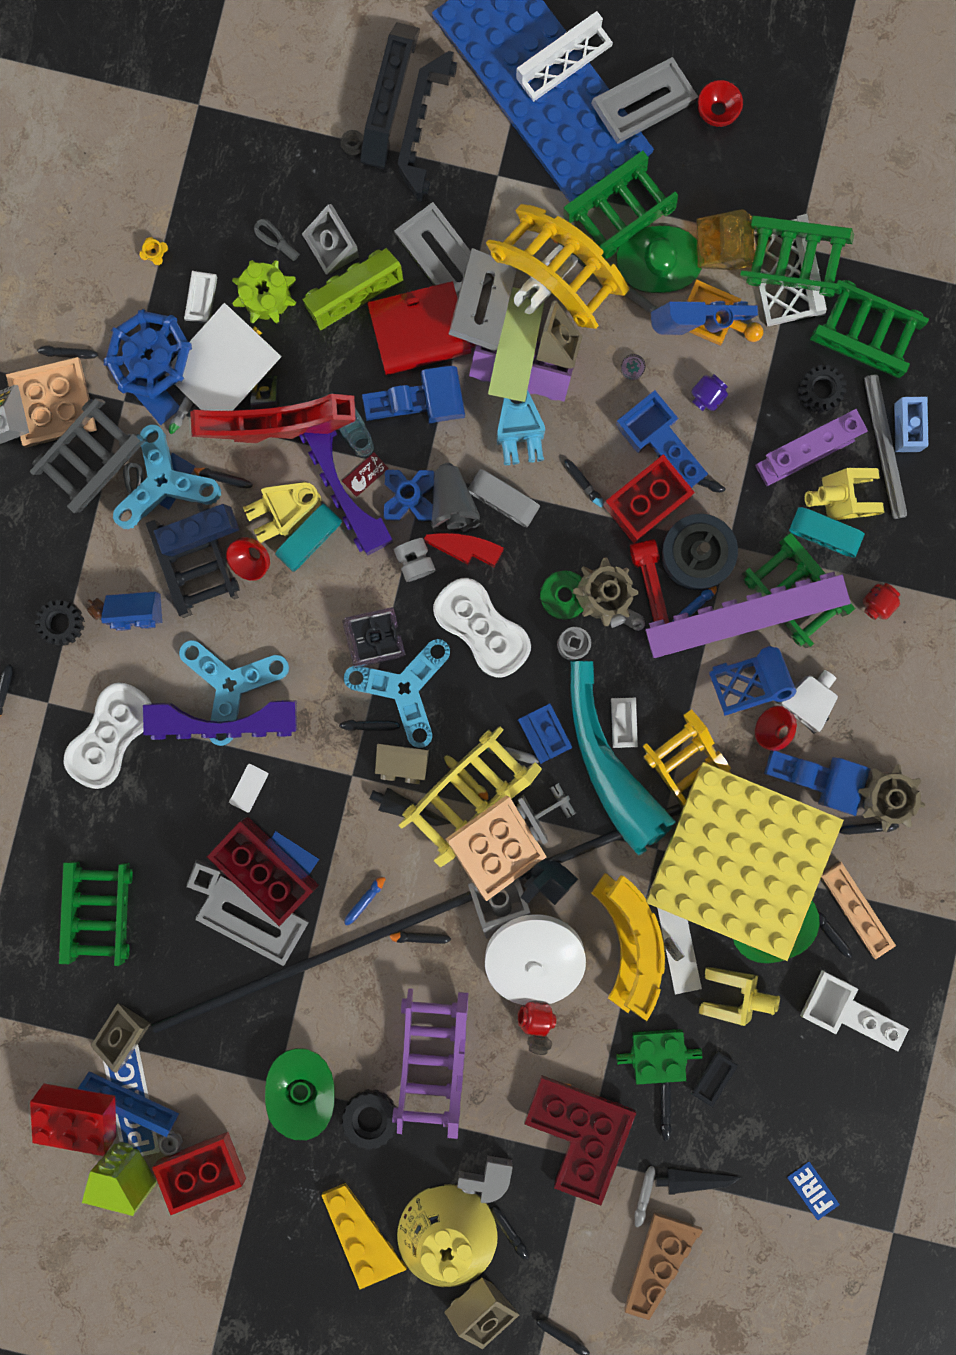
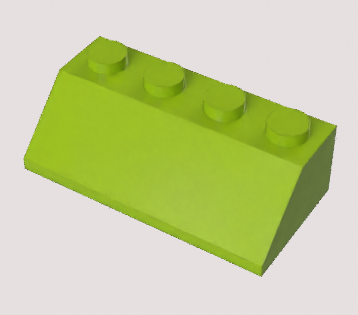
(353, 288)
(119, 1180)

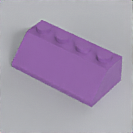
(544, 379)

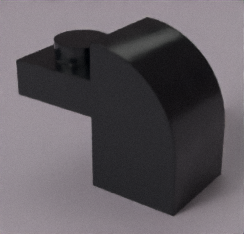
(550, 879)

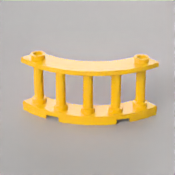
(575, 242)
(701, 741)
(640, 945)

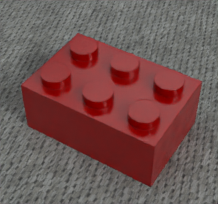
(648, 498)
(73, 1119)
(199, 1173)

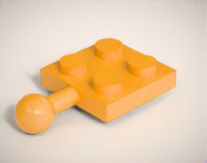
(705, 293)

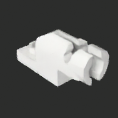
(533, 285)

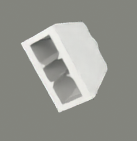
(812, 700)

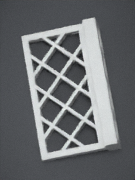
(815, 300)

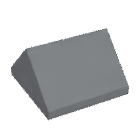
(330, 241)

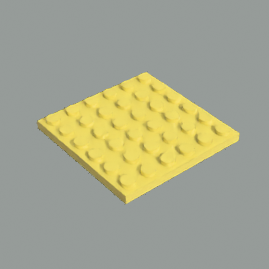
(744, 861)

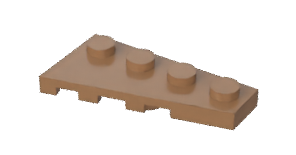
(663, 1252)

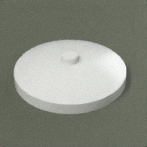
(535, 960)

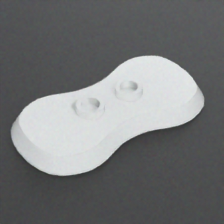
(495, 641)
(98, 752)

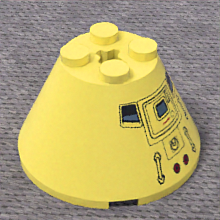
(447, 1236)

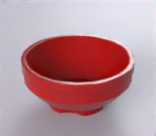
(725, 94)
(244, 563)
(769, 726)

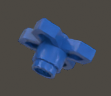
(399, 505)

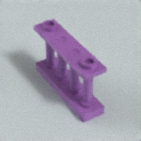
(811, 447)

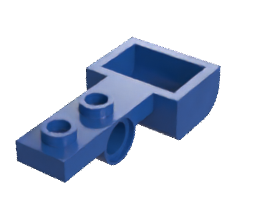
(682, 317)
(437, 395)
(650, 425)
(837, 783)

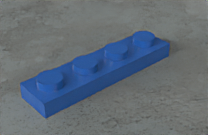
(132, 1105)

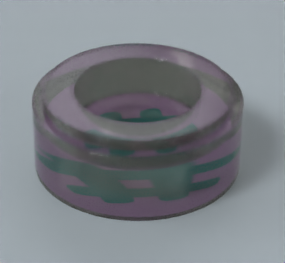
(633, 367)
(673, 949)

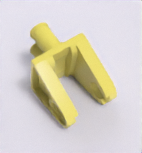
(839, 495)
(287, 508)
(752, 999)

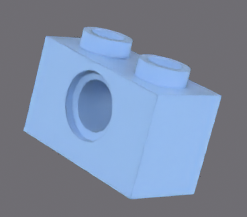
(911, 424)

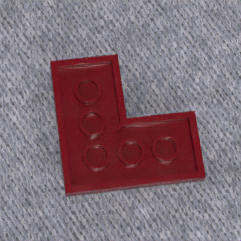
(595, 1133)

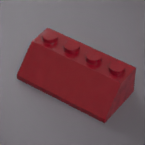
(262, 871)

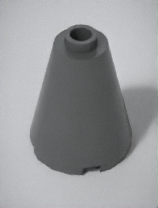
(452, 502)

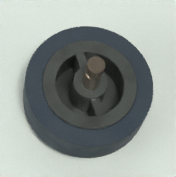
(699, 551)

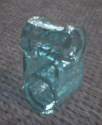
(356, 431)

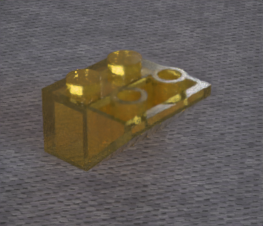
(725, 241)

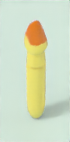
(468, 779)

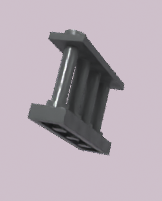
(111, 461)

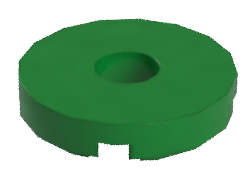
(550, 599)

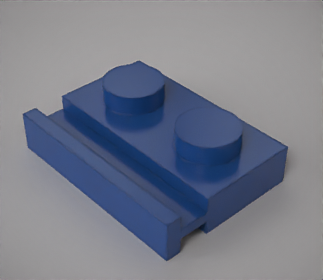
(545, 733)

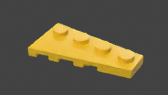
(364, 1245)

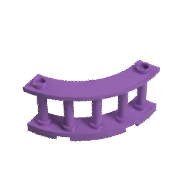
(453, 1062)

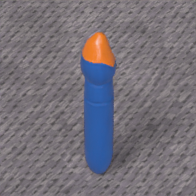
(706, 595)
(375, 888)

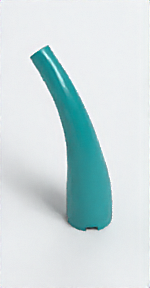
(624, 798)

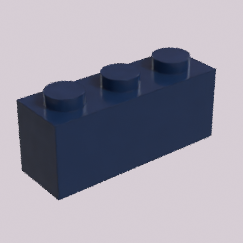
(196, 530)

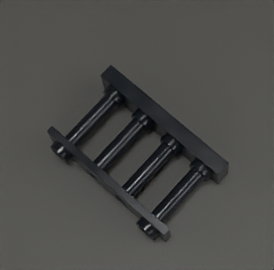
(176, 579)

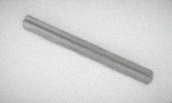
(885, 446)

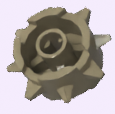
(613, 602)
(906, 798)

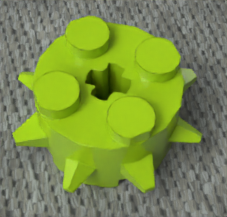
(266, 305)

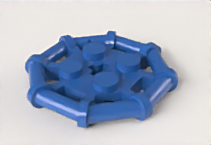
(134, 352)

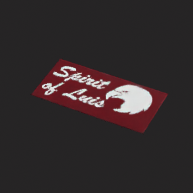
(365, 474)

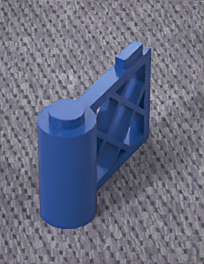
(773, 679)

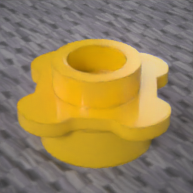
(150, 244)

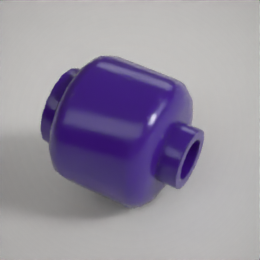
(709, 392)

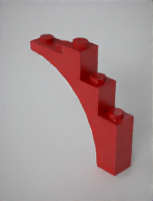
(288, 422)

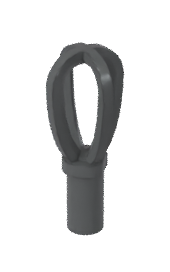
(281, 245)
(126, 476)

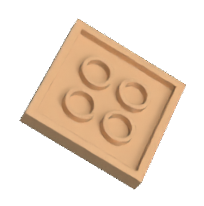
(51, 399)
(496, 847)

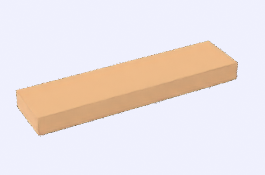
(857, 910)

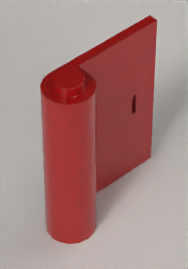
(419, 332)

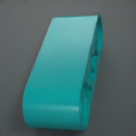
(826, 532)
(308, 537)

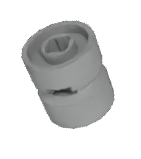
(415, 568)
(574, 643)

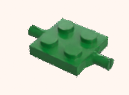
(659, 1056)

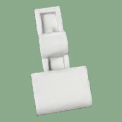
(833, 1004)

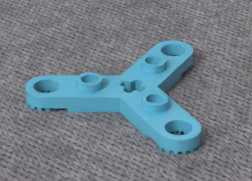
(150, 494)
(216, 672)
(409, 705)

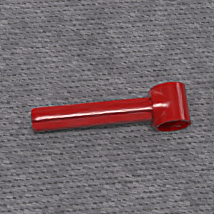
(645, 556)

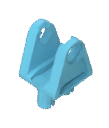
(520, 424)

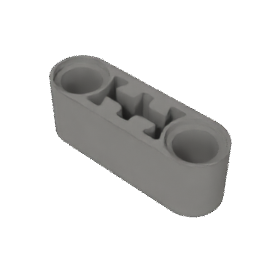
(503, 498)

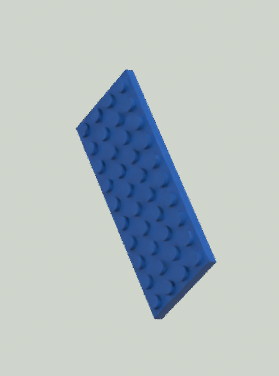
(560, 124)

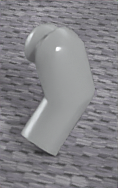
(634, 621)

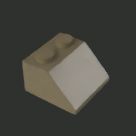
(401, 762)
(481, 1313)

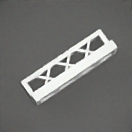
(558, 49)

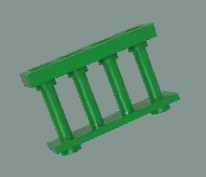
(617, 183)
(789, 231)
(871, 353)
(806, 567)
(72, 924)

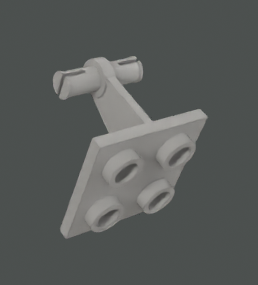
(536, 827)

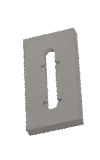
(662, 75)
(433, 221)
(463, 321)
(272, 947)

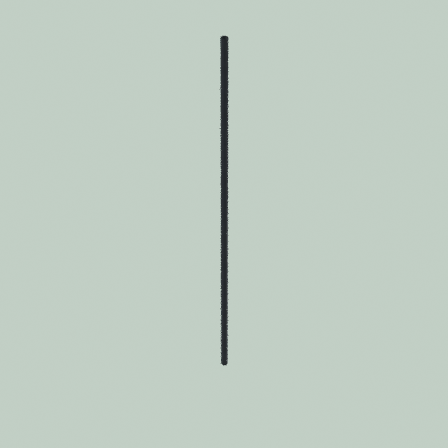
(371, 937)

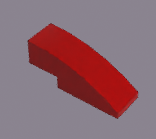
(465, 547)

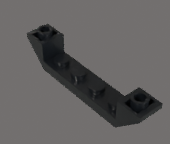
(439, 72)
(376, 141)

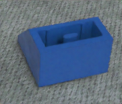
(132, 609)

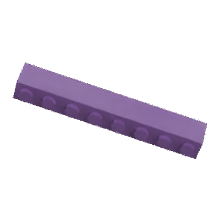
(747, 616)

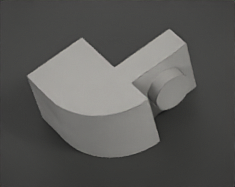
(204, 877)
(491, 1184)

